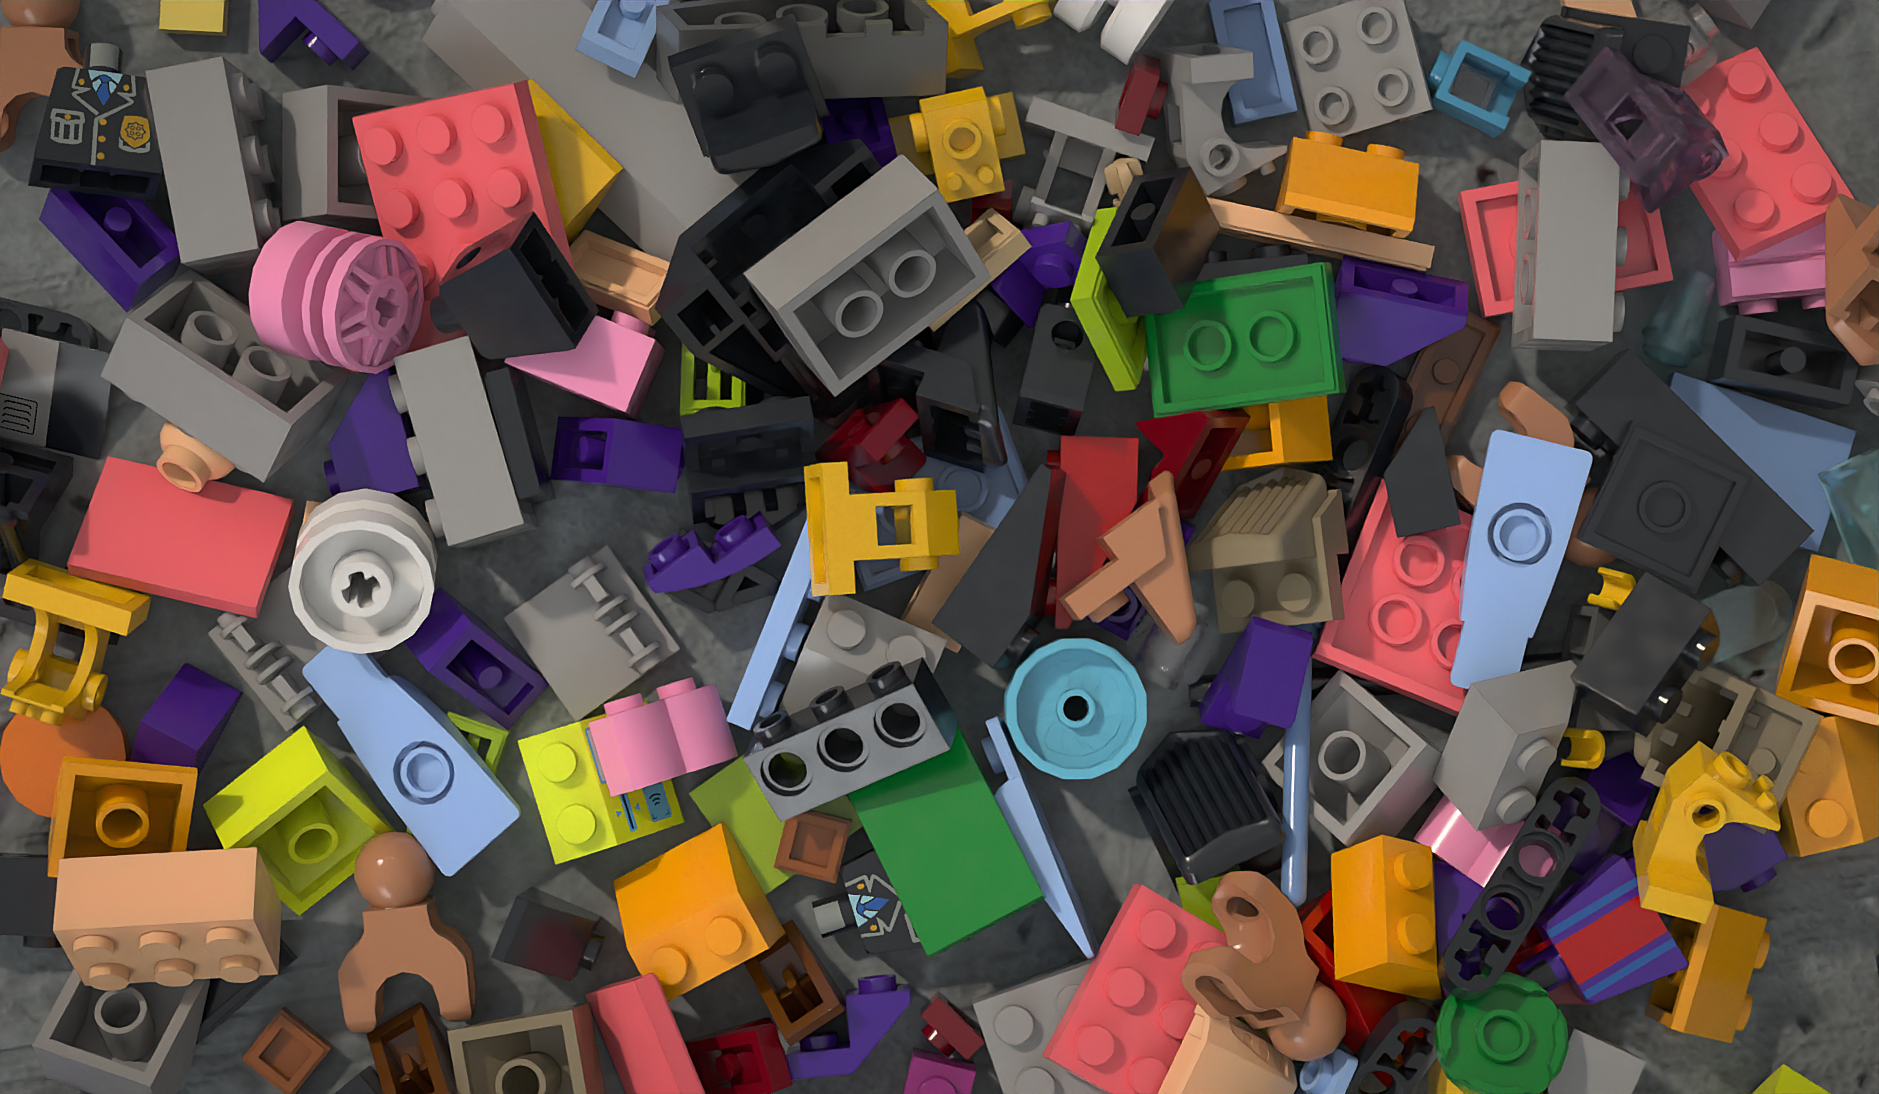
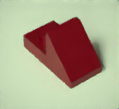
(876, 446)
(1193, 451)
(741, 1059)

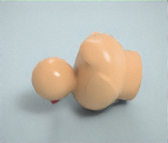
(189, 461)

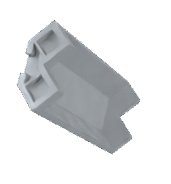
(634, 119)

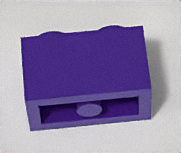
(114, 241)

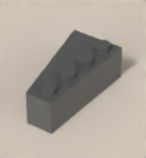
(853, 44)

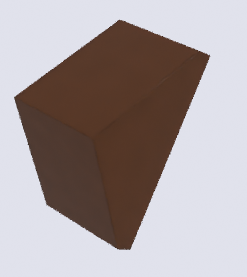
(795, 985)
(412, 1055)

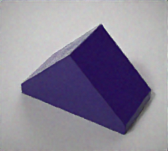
(185, 720)

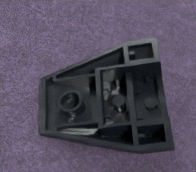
(715, 305)

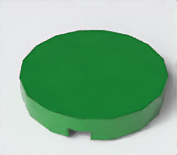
(1503, 1040)

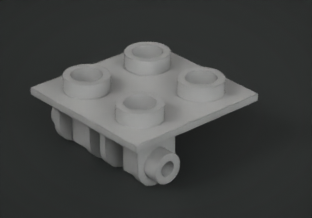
(1358, 66)
(591, 633)
(273, 653)

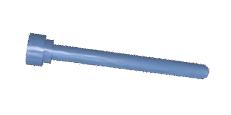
(1296, 789)

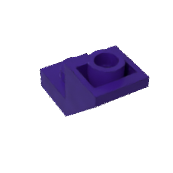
(869, 1015)

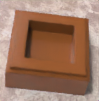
(813, 845)
(287, 1052)

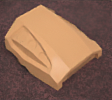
(1228, 1060)

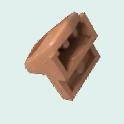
(1853, 276)
(1148, 557)

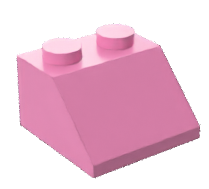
(607, 367)

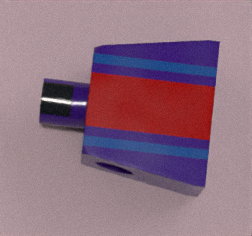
(1602, 937)

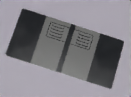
(54, 394)

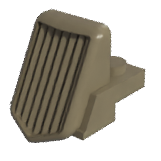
(1275, 551)
(1736, 718)

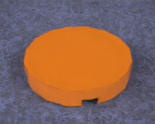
(34, 752)

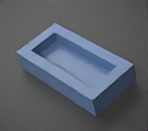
(1254, 28)

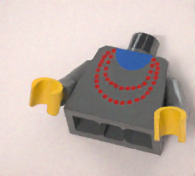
(1592, 732)

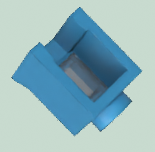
(1475, 86)

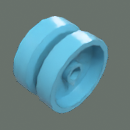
(1111, 695)

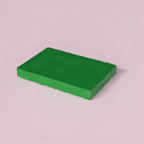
(1247, 342)
(947, 847)

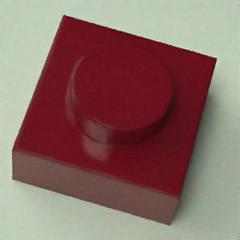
(1141, 95)
(949, 1028)

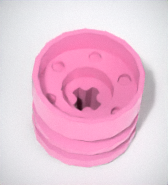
(336, 296)

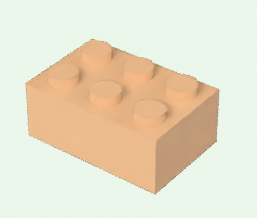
(168, 917)

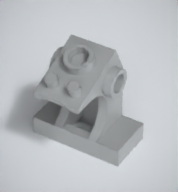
(1194, 126)
(1080, 147)

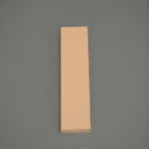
(1318, 237)

